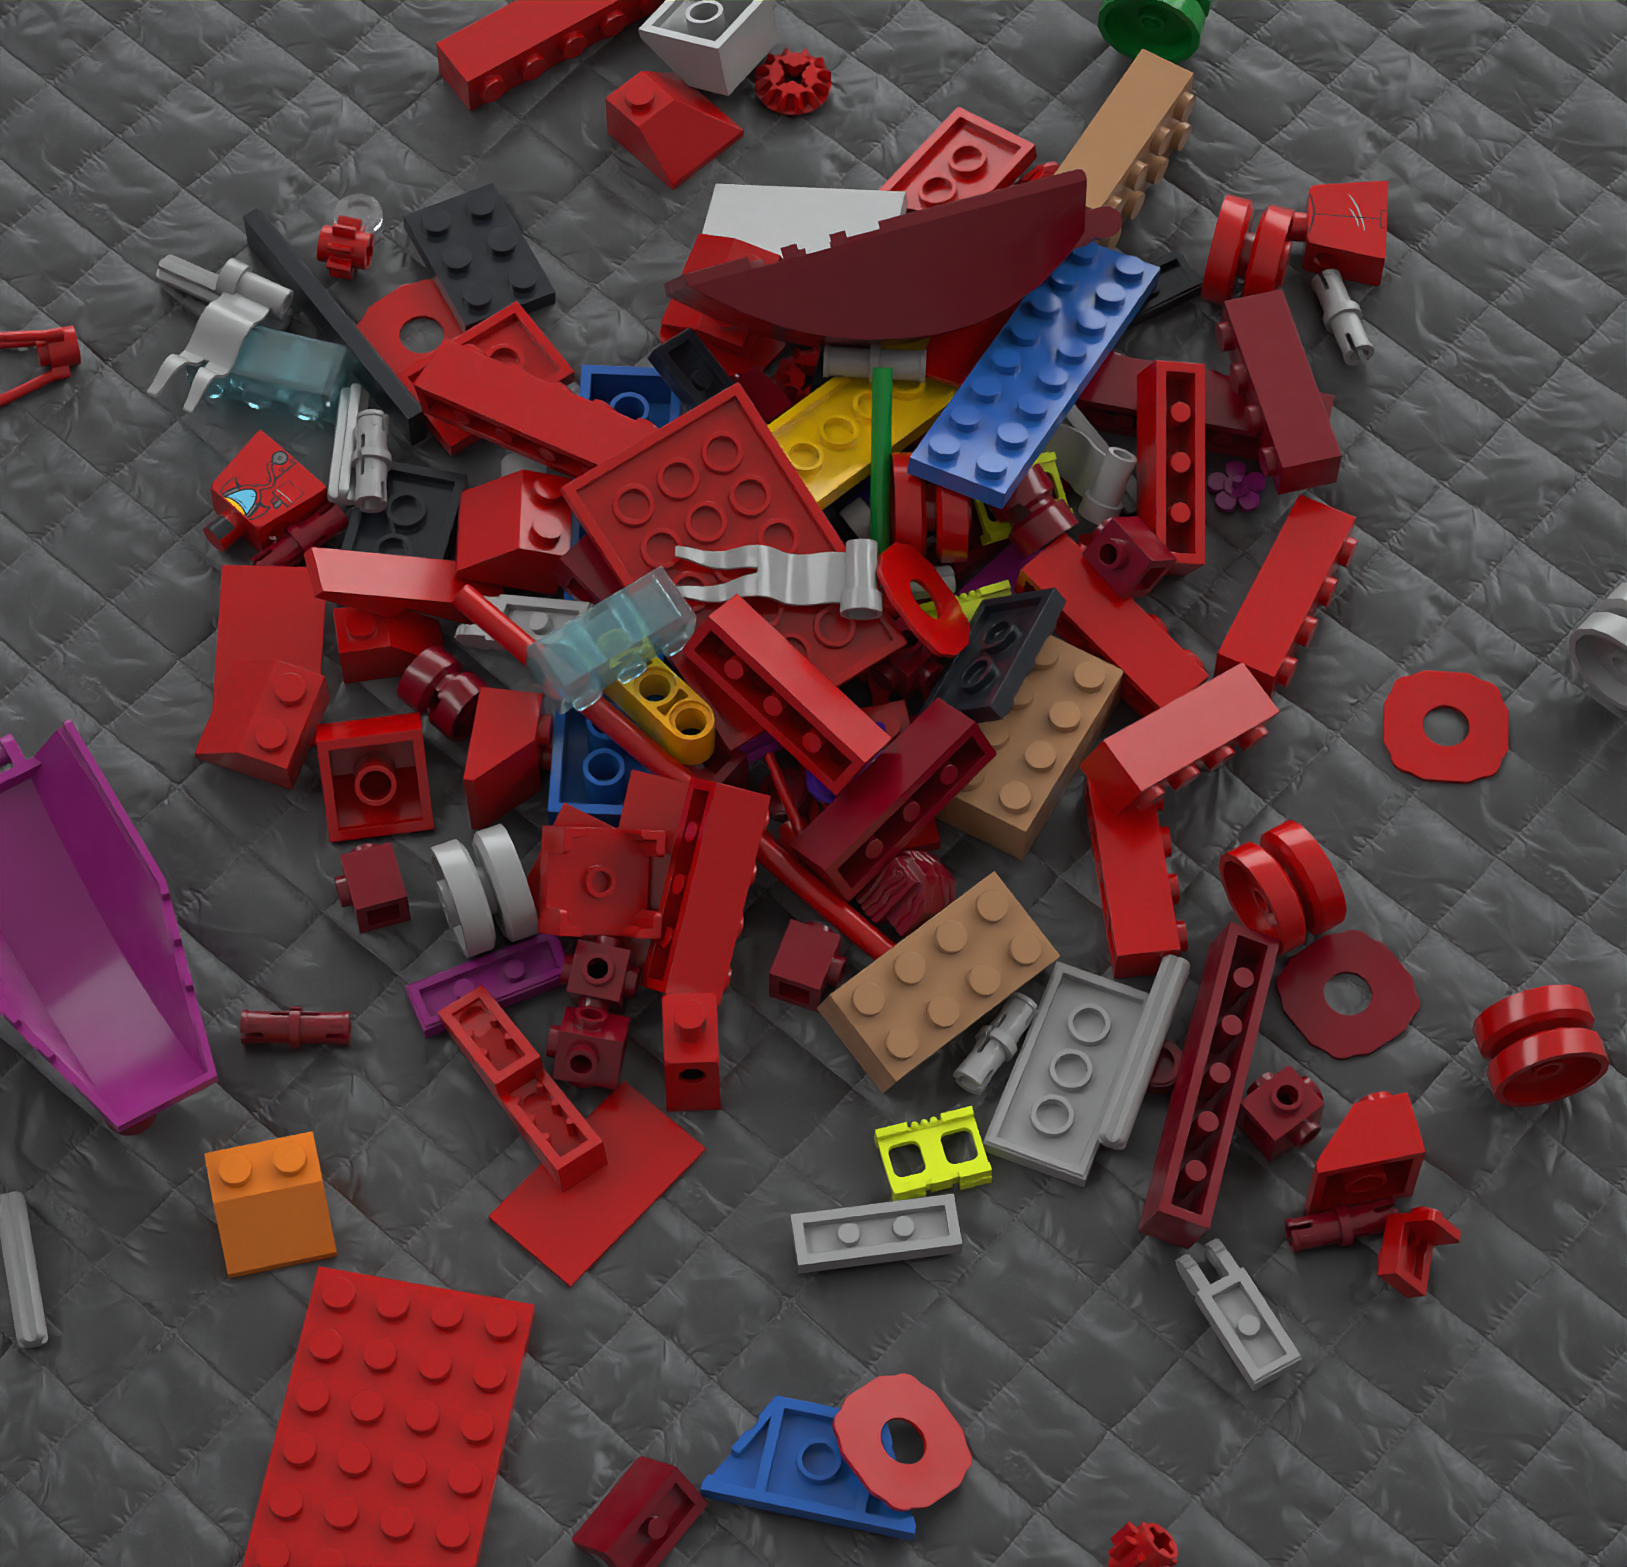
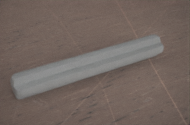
(1144, 1052)

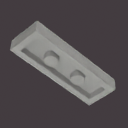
(876, 1233)

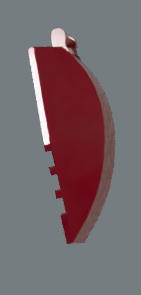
(912, 274)

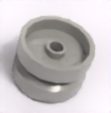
(1601, 648)
(476, 893)

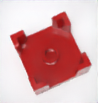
(598, 881)

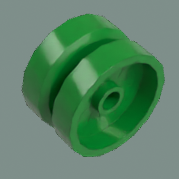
(1159, 26)

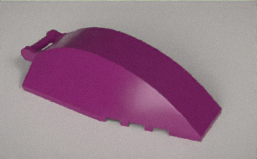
(92, 939)

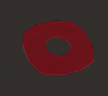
(1341, 1035)

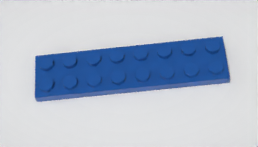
(1033, 374)

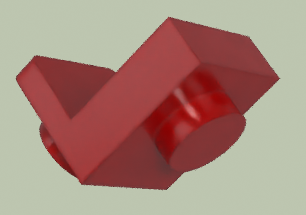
(1409, 1247)

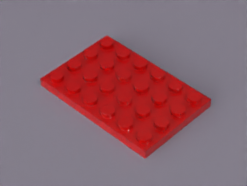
(718, 486)
(390, 1426)

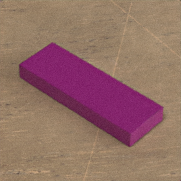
(507, 974)

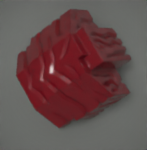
(908, 891)

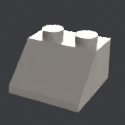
(712, 41)

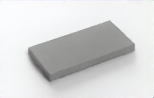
(797, 215)
(1066, 1075)

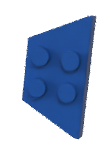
(796, 1469)

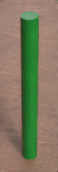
(881, 457)

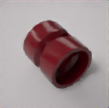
(1034, 513)
(443, 691)

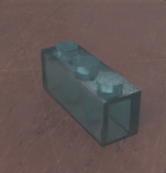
(284, 374)
(611, 641)

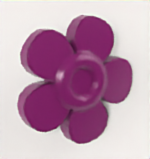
(1236, 487)

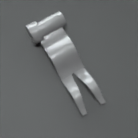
(223, 328)
(1091, 472)
(795, 579)

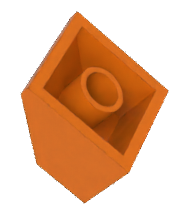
(270, 1204)

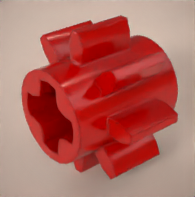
(345, 247)
(1142, 1547)

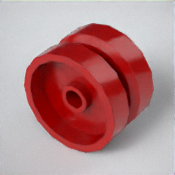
(1239, 253)
(928, 508)
(1283, 886)
(1540, 1045)

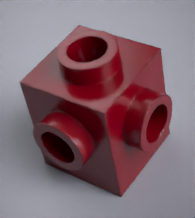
(910, 667)
(607, 992)
(588, 1047)
(1281, 1112)

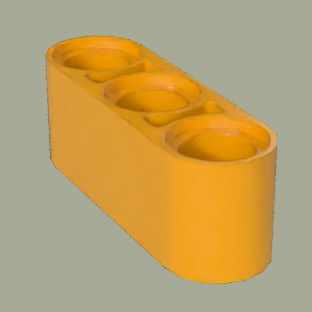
(667, 718)

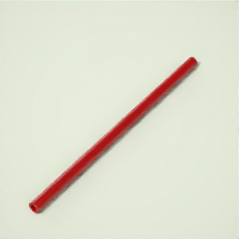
(663, 764)

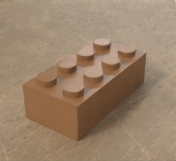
(1134, 136)
(1037, 748)
(938, 982)

